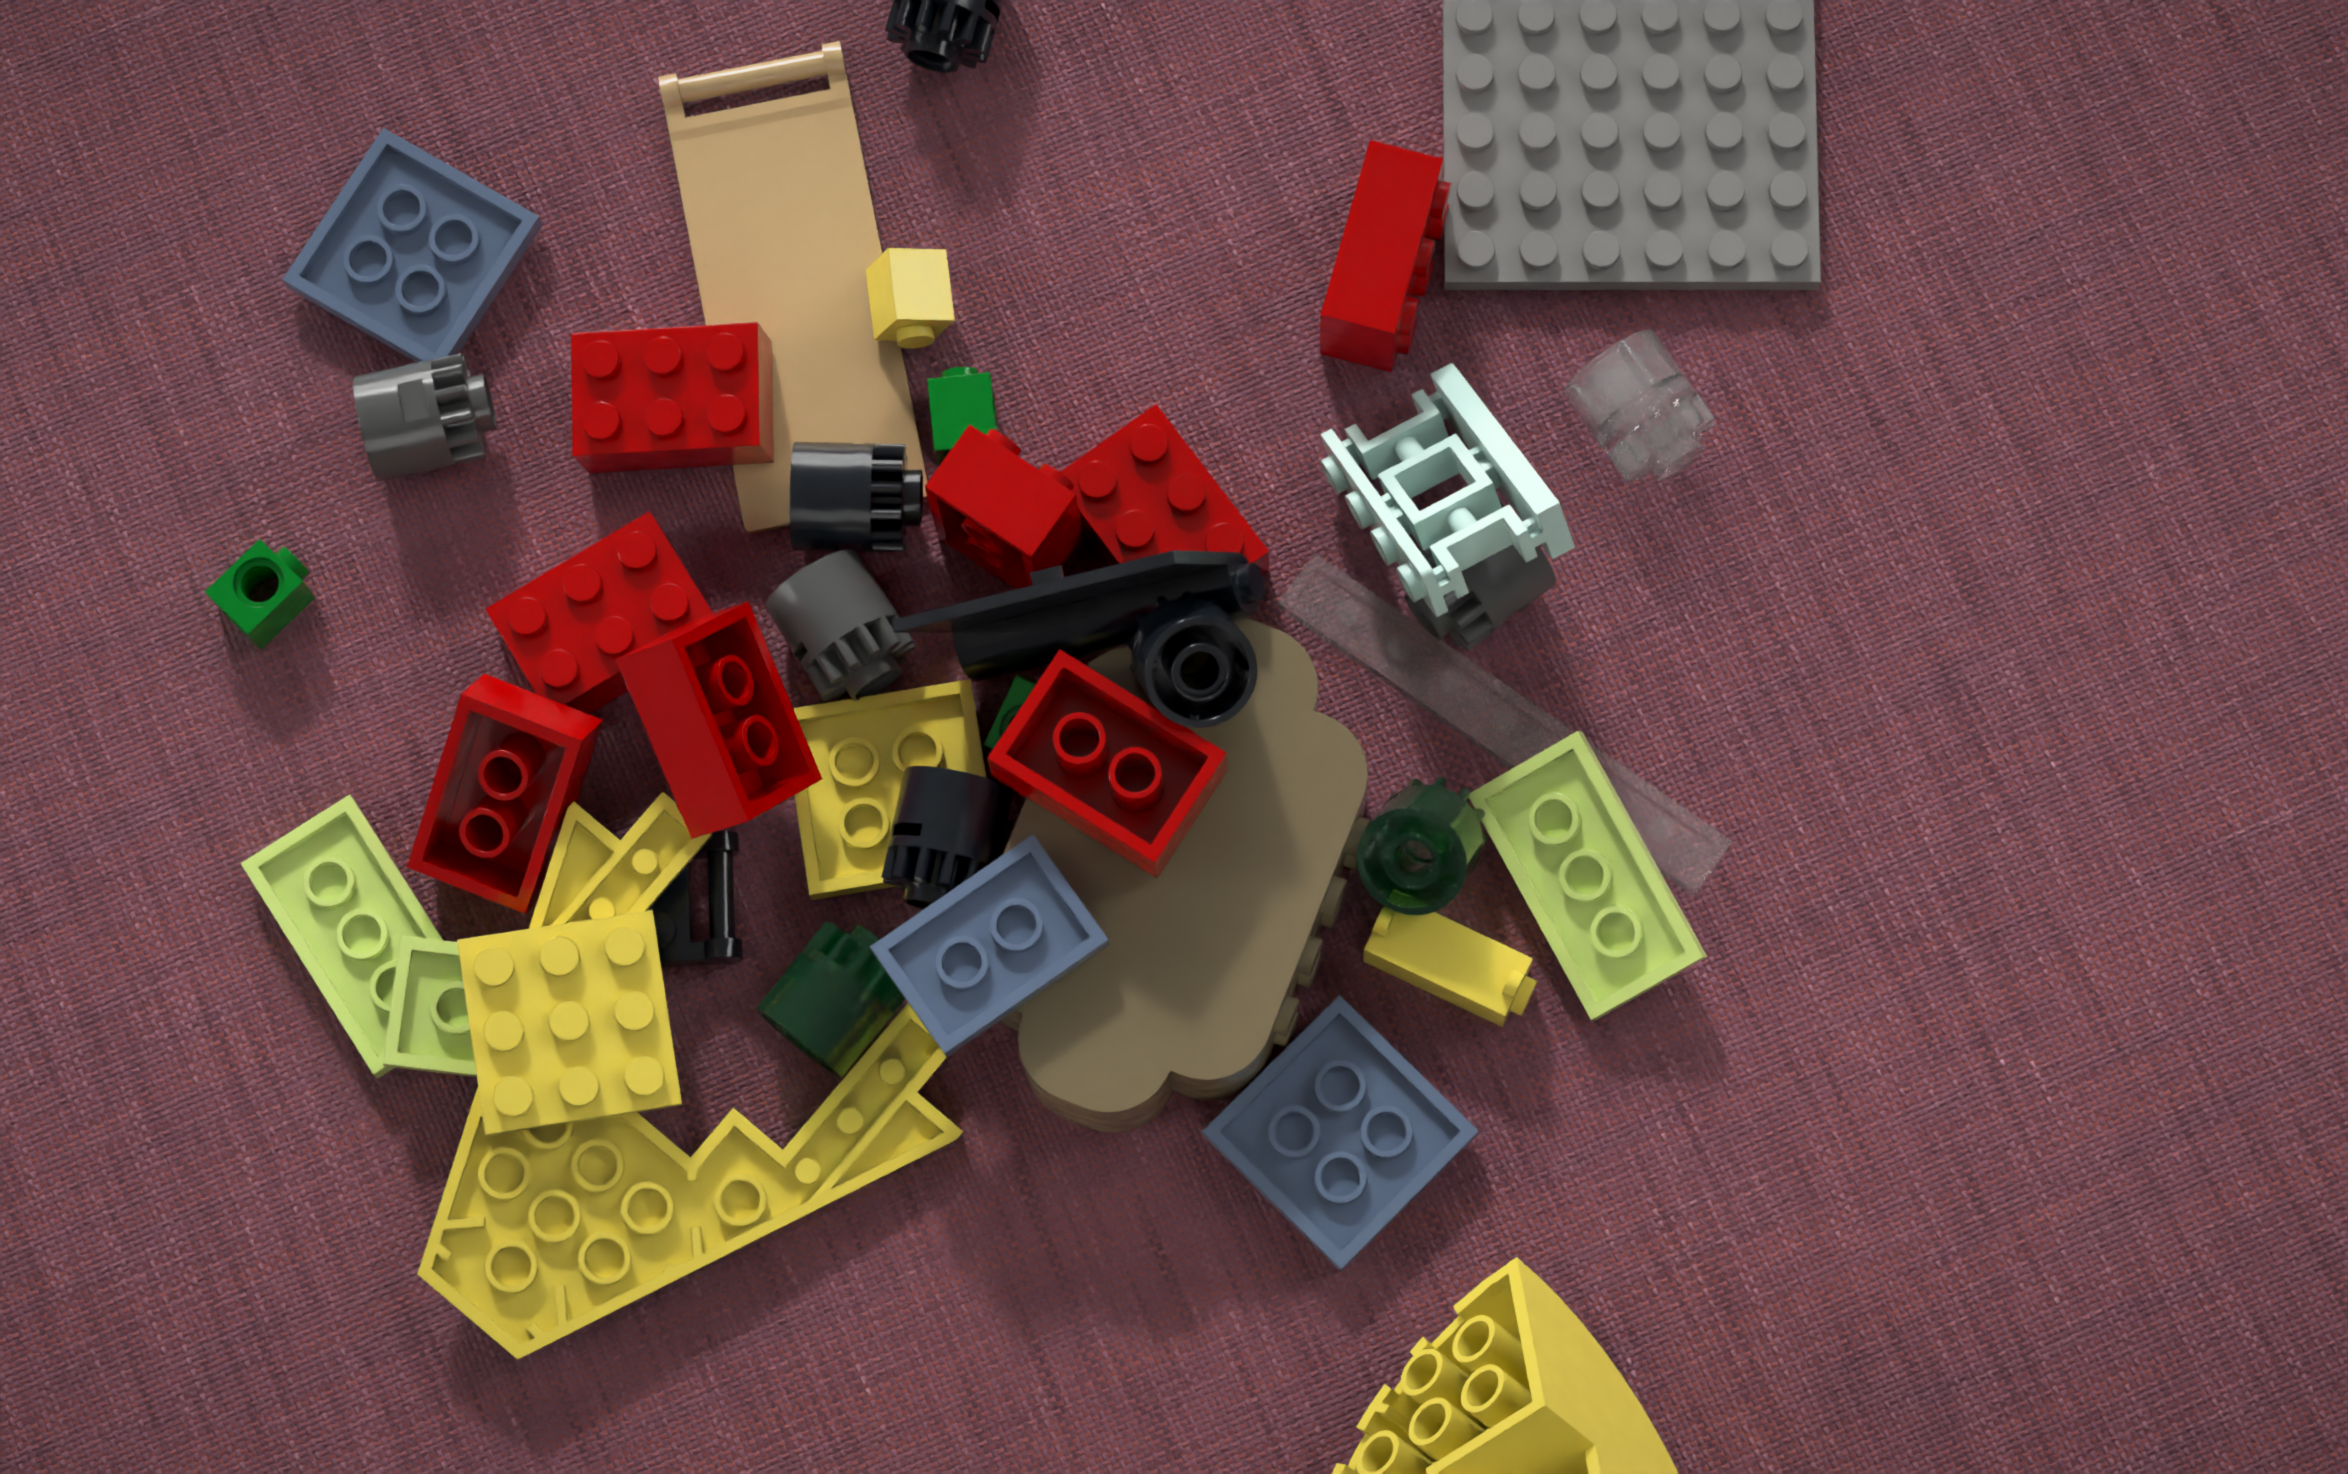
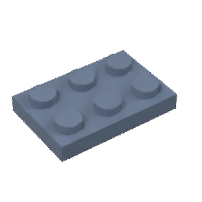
(989, 945)

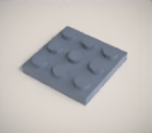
(412, 250)
(1340, 1133)

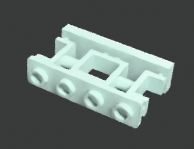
(1461, 526)

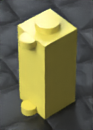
(1452, 963)

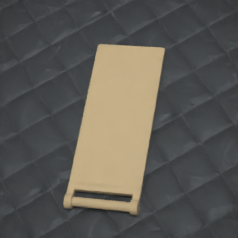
(785, 242)

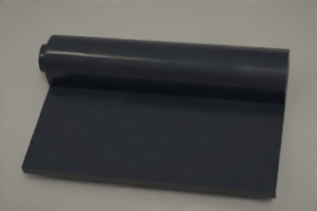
(1084, 610)

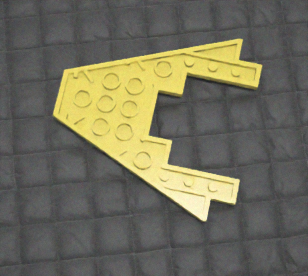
(605, 1210)

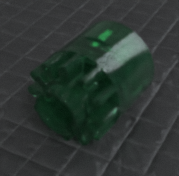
(1421, 848)
(832, 998)

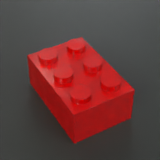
(1384, 257)
(672, 397)
(1153, 496)
(1004, 509)
(594, 610)
(719, 720)
(1108, 763)
(503, 792)

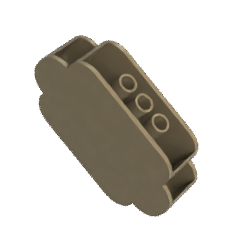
(1225, 933)

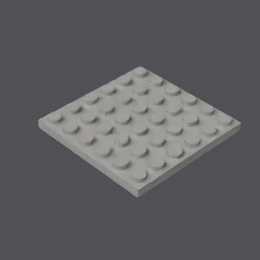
(1630, 145)

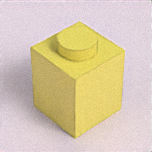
(910, 296)

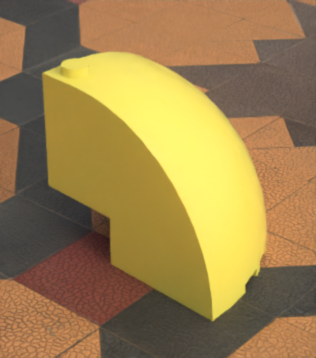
(1509, 1393)

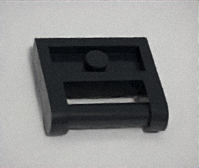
(674, 910)

